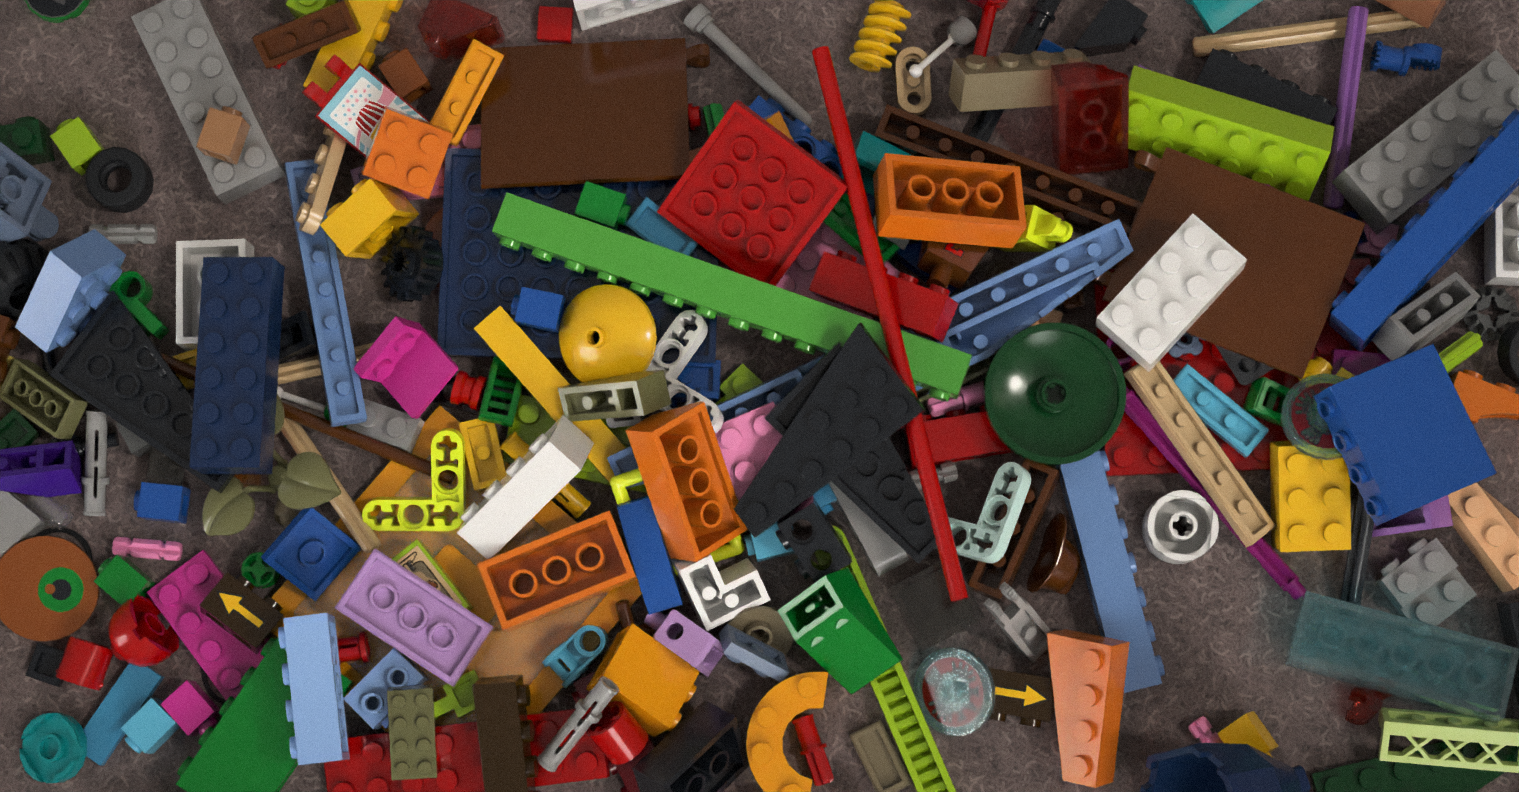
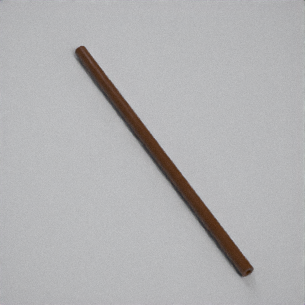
(338, 432)

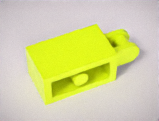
(1041, 232)

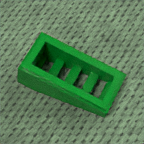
(498, 368)
(1256, 396)

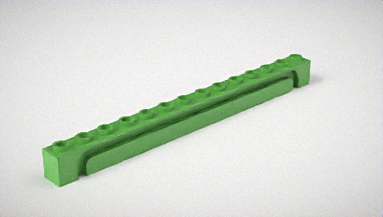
(712, 289)

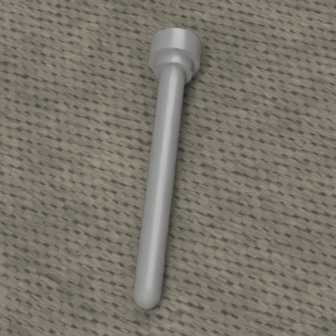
(701, 21)

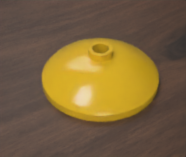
(624, 331)

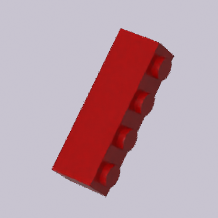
(917, 307)
(959, 437)

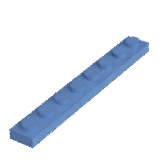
(327, 308)

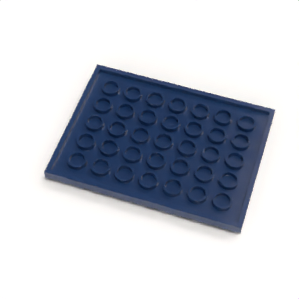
(486, 275)

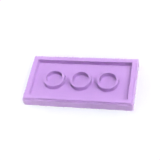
(414, 617)

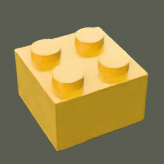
(368, 218)

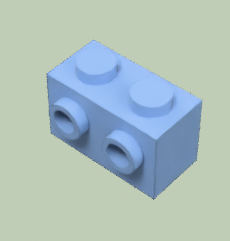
(370, 694)

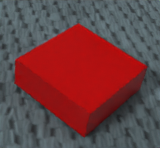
(555, 24)

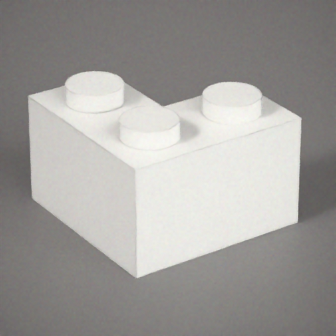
(723, 593)

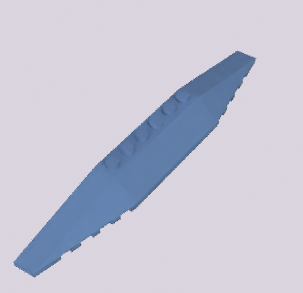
(984, 317)

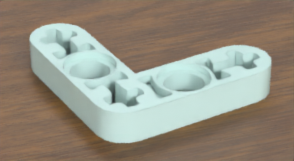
(988, 529)

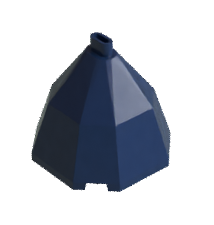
(1221, 769)

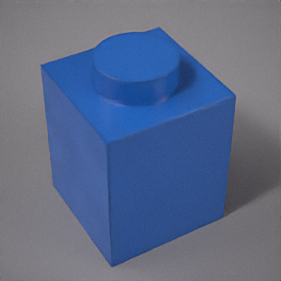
(538, 309)
(162, 502)

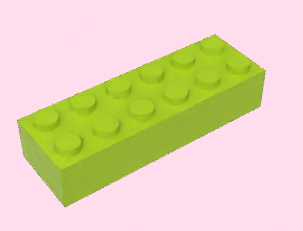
(1227, 132)

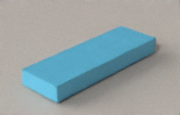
(1220, 412)

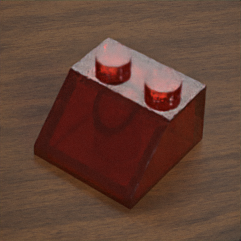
(452, 25)

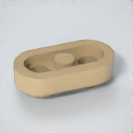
(908, 85)

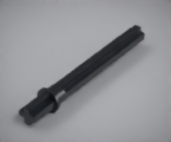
(1040, 17)
(1358, 555)

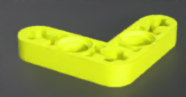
(440, 495)

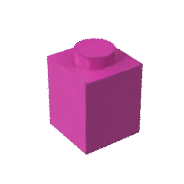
(191, 708)

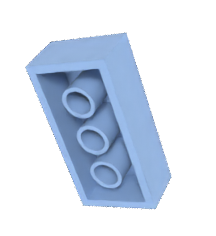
(315, 689)

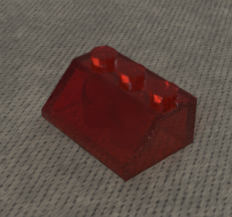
(1089, 118)

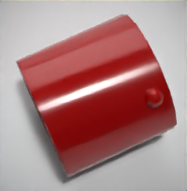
(84, 663)
(618, 734)

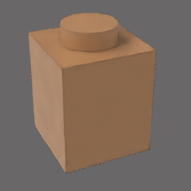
(223, 134)

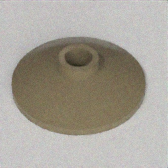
(773, 631)

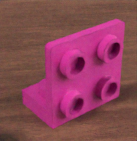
(407, 365)

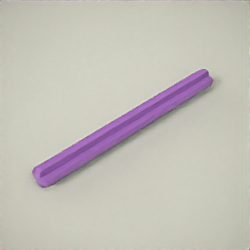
(1346, 102)

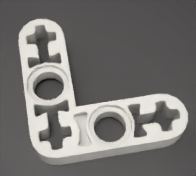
(672, 371)

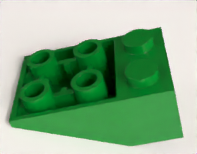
(841, 630)

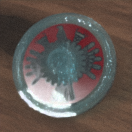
(1302, 421)
(954, 691)

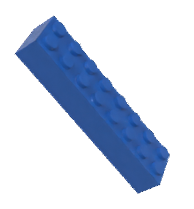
(1430, 238)

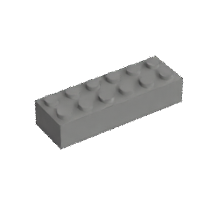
(202, 76)
(1431, 143)

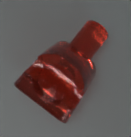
(1365, 705)

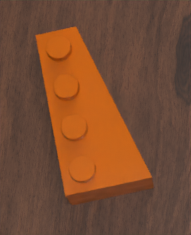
(1088, 701)

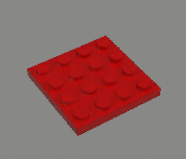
(752, 196)

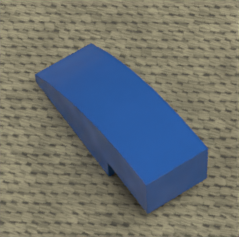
(649, 555)

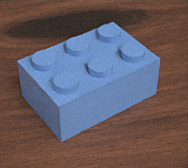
(70, 290)

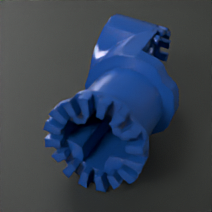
(1400, 59)

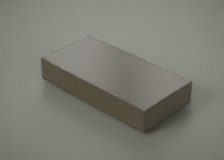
(880, 758)

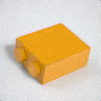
(649, 679)

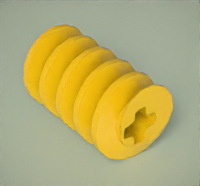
(878, 35)

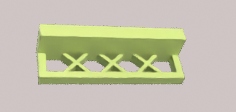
(1447, 727)

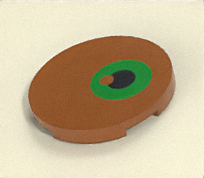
(47, 588)

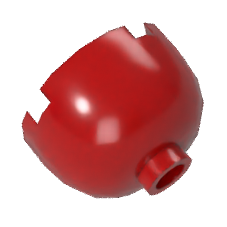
(140, 635)

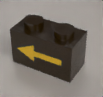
(242, 611)
(1022, 697)

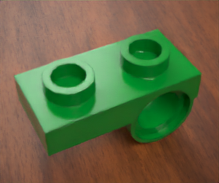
(137, 305)

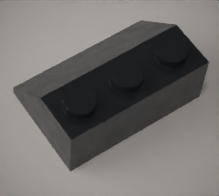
(697, 756)

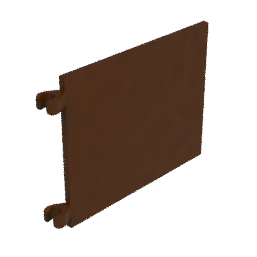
(588, 113)
(1291, 252)

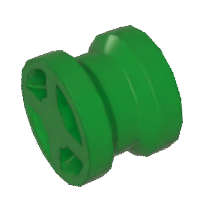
(254, 569)

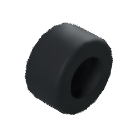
(104, 164)

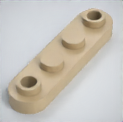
(321, 184)

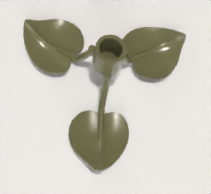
(300, 485)

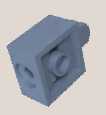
(22, 199)

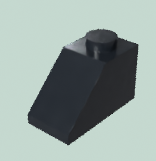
(1113, 29)

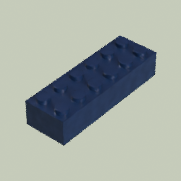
(237, 365)

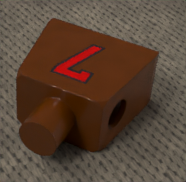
(949, 262)

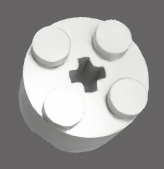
(1194, 514)

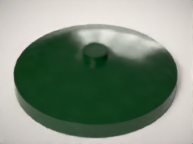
(1054, 393)

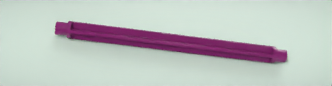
(1261, 549)

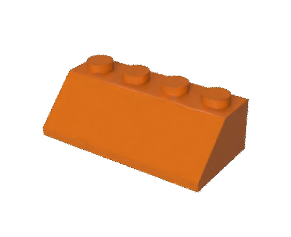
(686, 481)

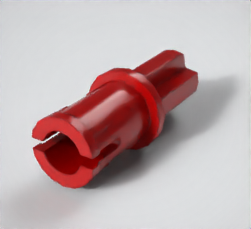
(813, 750)

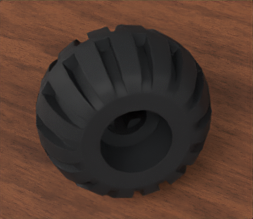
(19, 270)

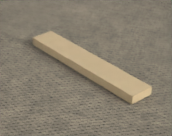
(1201, 452)

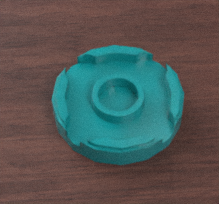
(53, 748)

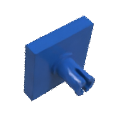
(311, 552)

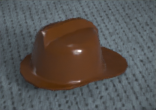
(1057, 560)

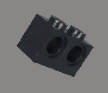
(821, 537)

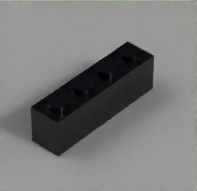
(1229, 75)

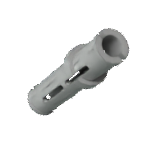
(95, 504)
(602, 694)

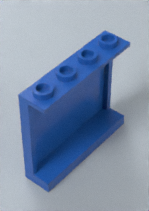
(1404, 434)

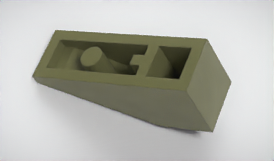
(615, 396)

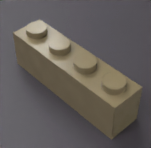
(1006, 79)

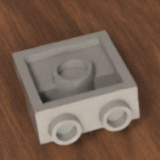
(1425, 583)

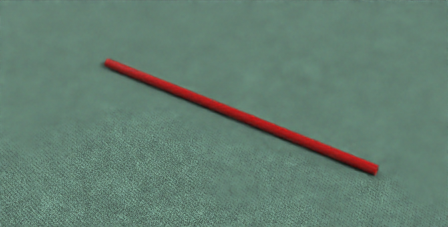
(888, 319)

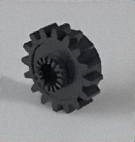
(412, 264)

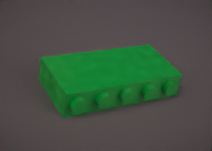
(252, 738)

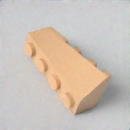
(1489, 533)

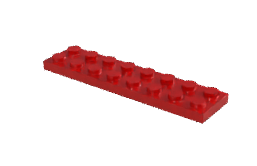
(460, 760)

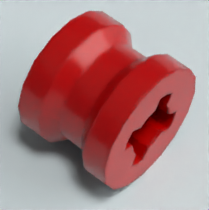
(468, 390)

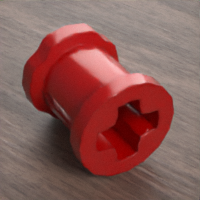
(354, 648)

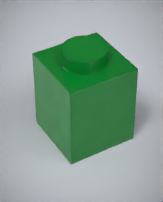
(603, 206)
(123, 579)

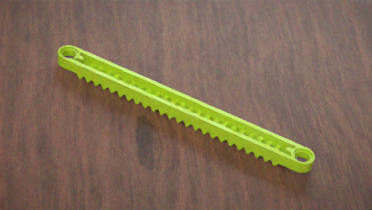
(902, 708)

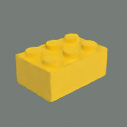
(1308, 501)

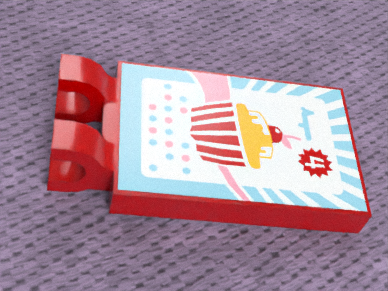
(355, 104)

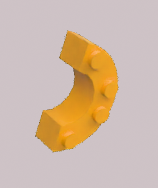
(768, 727)

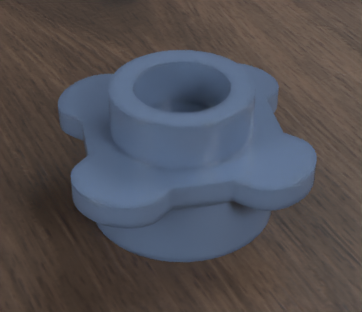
(1191, 346)

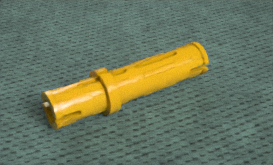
(567, 496)

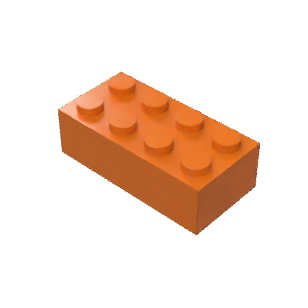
(949, 201)
(557, 571)

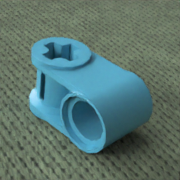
(575, 655)

